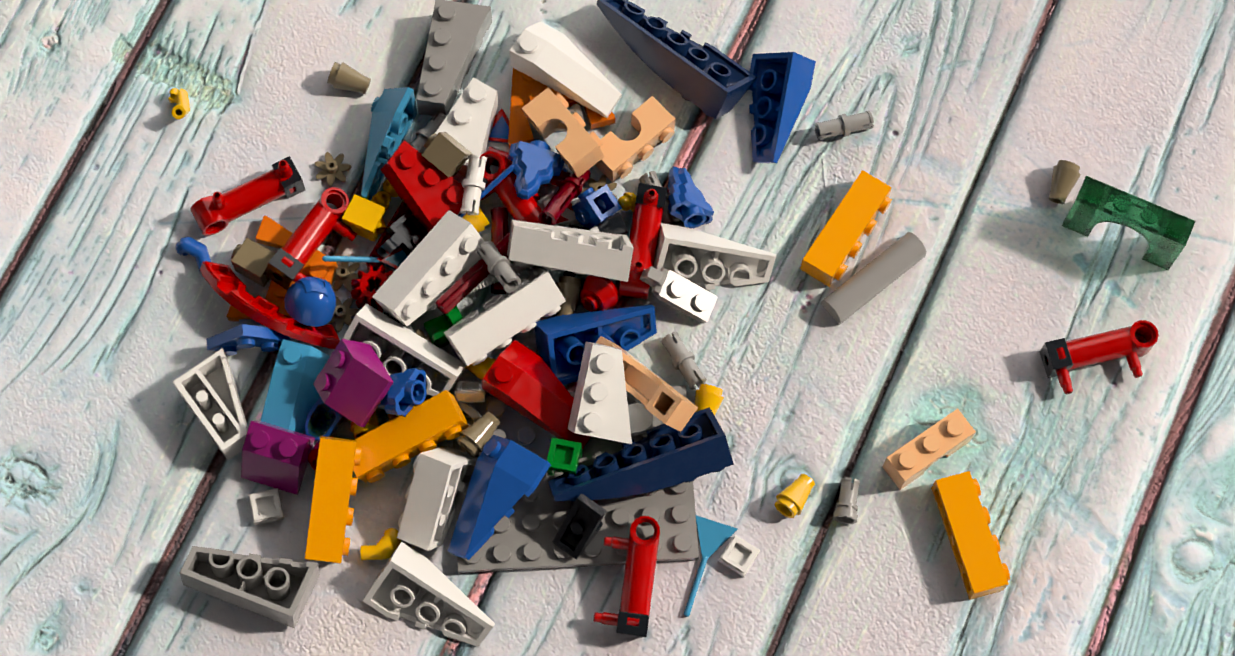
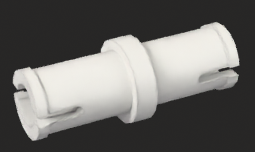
(473, 184)

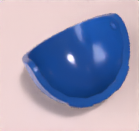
(311, 301)

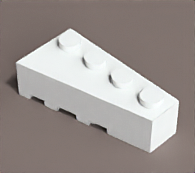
(570, 250)

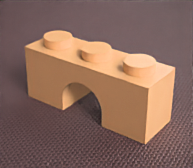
(550, 114)
(653, 125)
(928, 447)

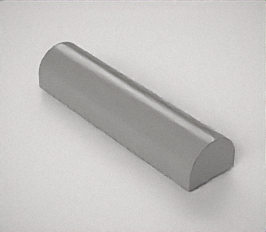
(874, 277)

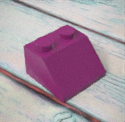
(353, 381)
(275, 456)

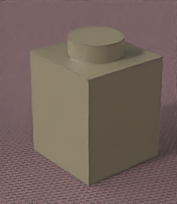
(445, 153)
(251, 261)

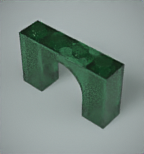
(1162, 228)

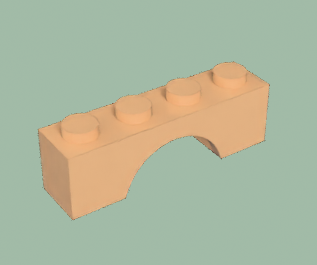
(653, 392)

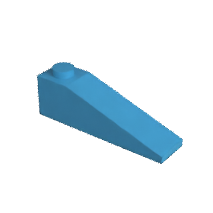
(390, 122)
(292, 387)

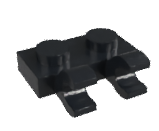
(404, 233)

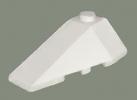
(563, 67)
(710, 259)
(422, 594)

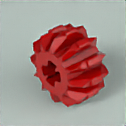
(365, 283)

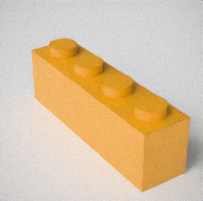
(846, 228)
(405, 437)
(331, 499)
(970, 535)

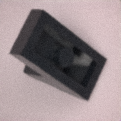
(579, 526)

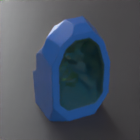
(322, 420)

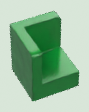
(436, 327)
(564, 456)

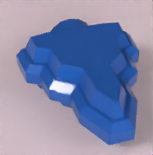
(533, 166)
(686, 200)
(405, 392)

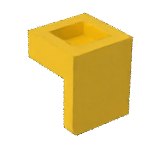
(363, 217)

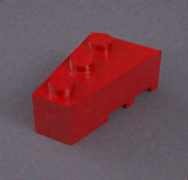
(422, 186)

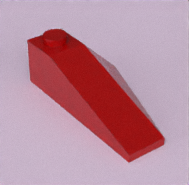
(533, 390)

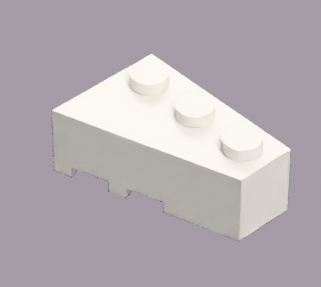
(472, 118)
(601, 396)
(215, 402)
(431, 496)

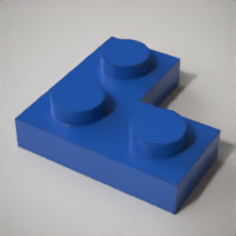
(246, 337)

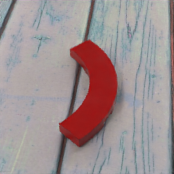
(233, 291)

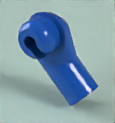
(195, 248)

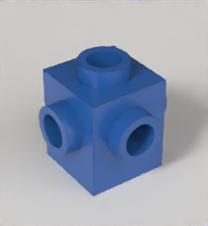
(595, 206)

